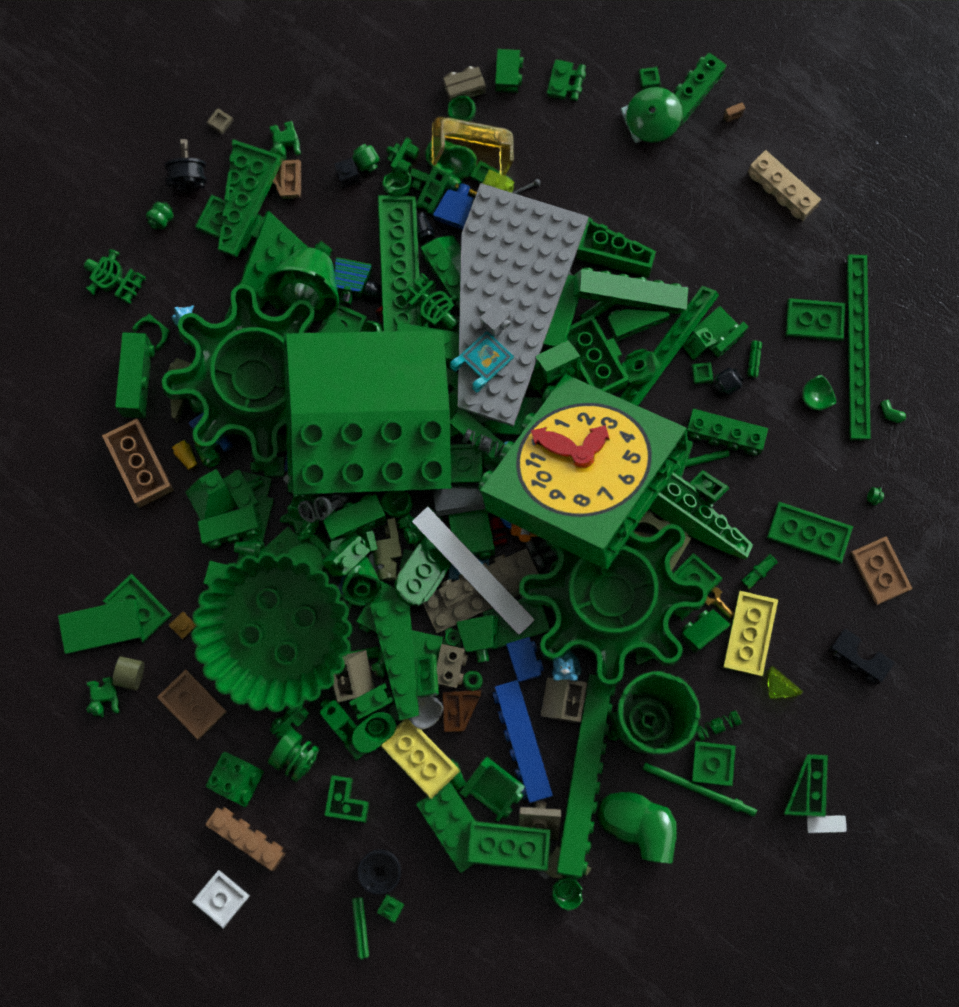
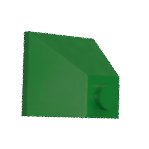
(211, 496)

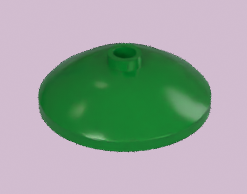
(657, 125)

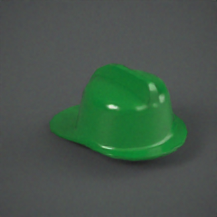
(373, 731)

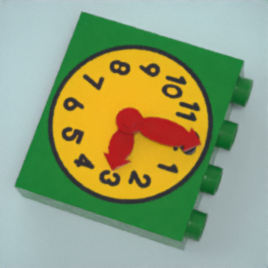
(584, 470)

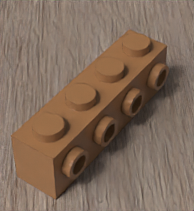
(241, 836)

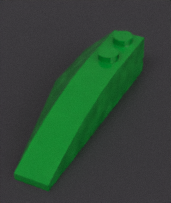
(682, 506)

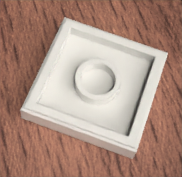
(221, 899)

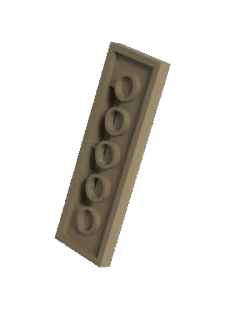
(462, 601)

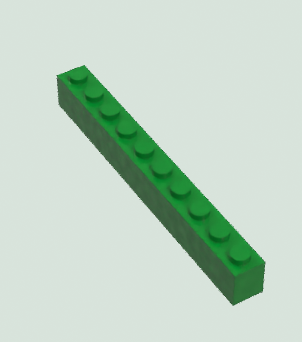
(584, 779)

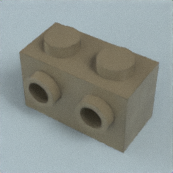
(449, 666)

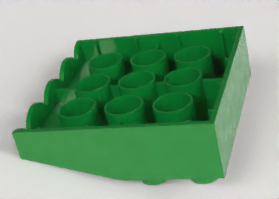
(366, 412)

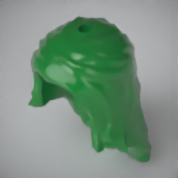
(454, 157)

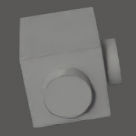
(496, 319)

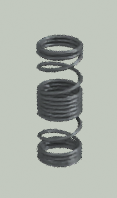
(484, 443)

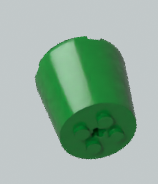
(668, 706)

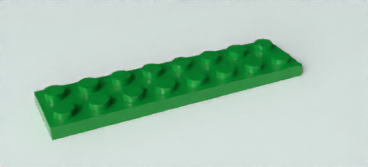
(398, 259)

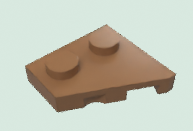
(289, 179)

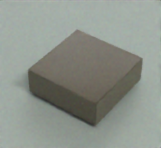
(220, 121)

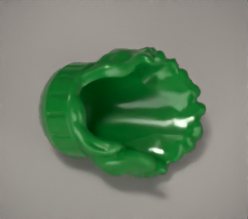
(302, 528)

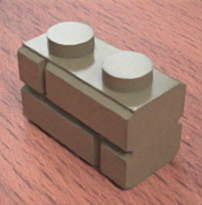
(465, 83)

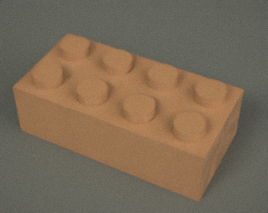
(138, 463)

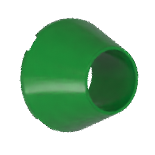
(307, 277)

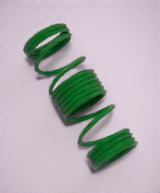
(717, 725)

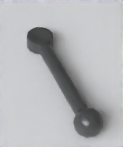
(536, 183)

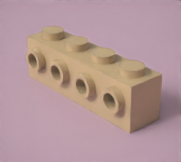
(784, 185)

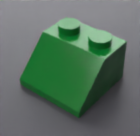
(704, 630)

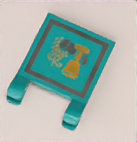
(485, 358)

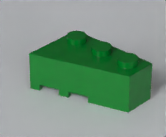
(810, 790)

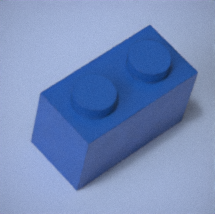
(524, 659)

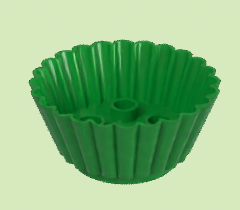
(271, 632)

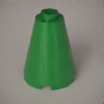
(362, 584)

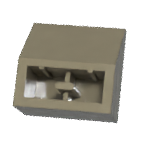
(354, 678)
(563, 700)

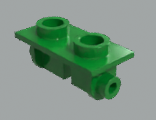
(282, 725)

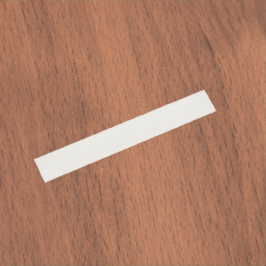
(473, 570)

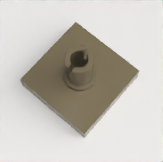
(541, 818)

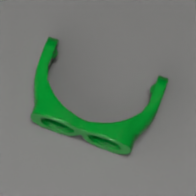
(150, 319)

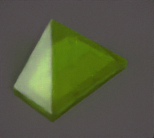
(780, 686)

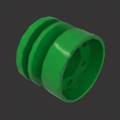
(293, 755)

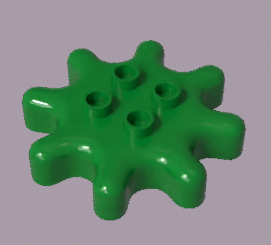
(238, 373)
(617, 606)

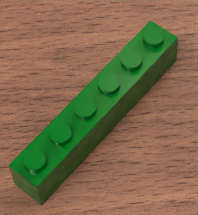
(630, 291)

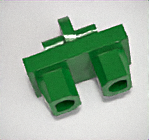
(399, 156)

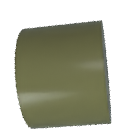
(128, 673)

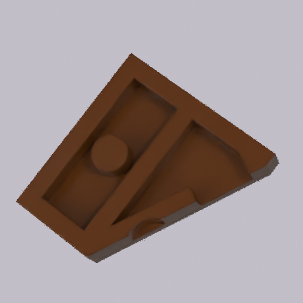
(458, 709)

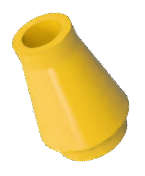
(184, 454)

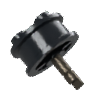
(185, 171)

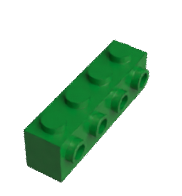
(699, 84)
(726, 431)

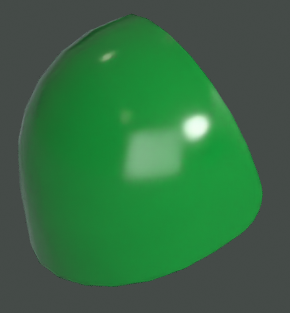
(818, 393)

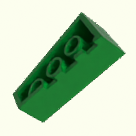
(614, 251)

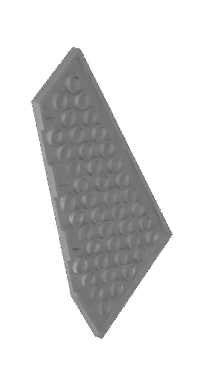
(520, 258)

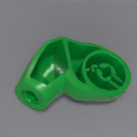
(641, 823)

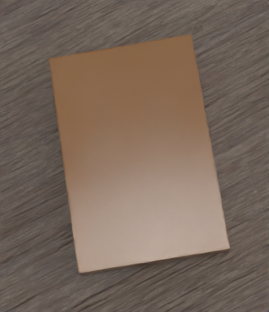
(881, 570)
(192, 704)

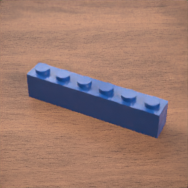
(523, 742)

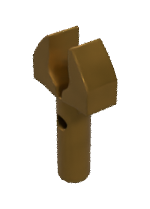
(716, 601)

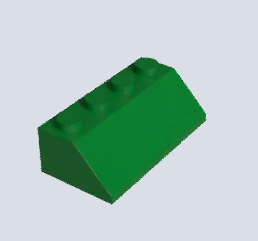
(444, 261)

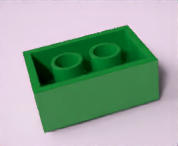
(355, 518)

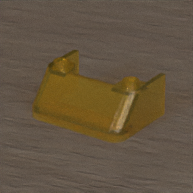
(472, 132)

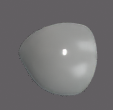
(429, 712)

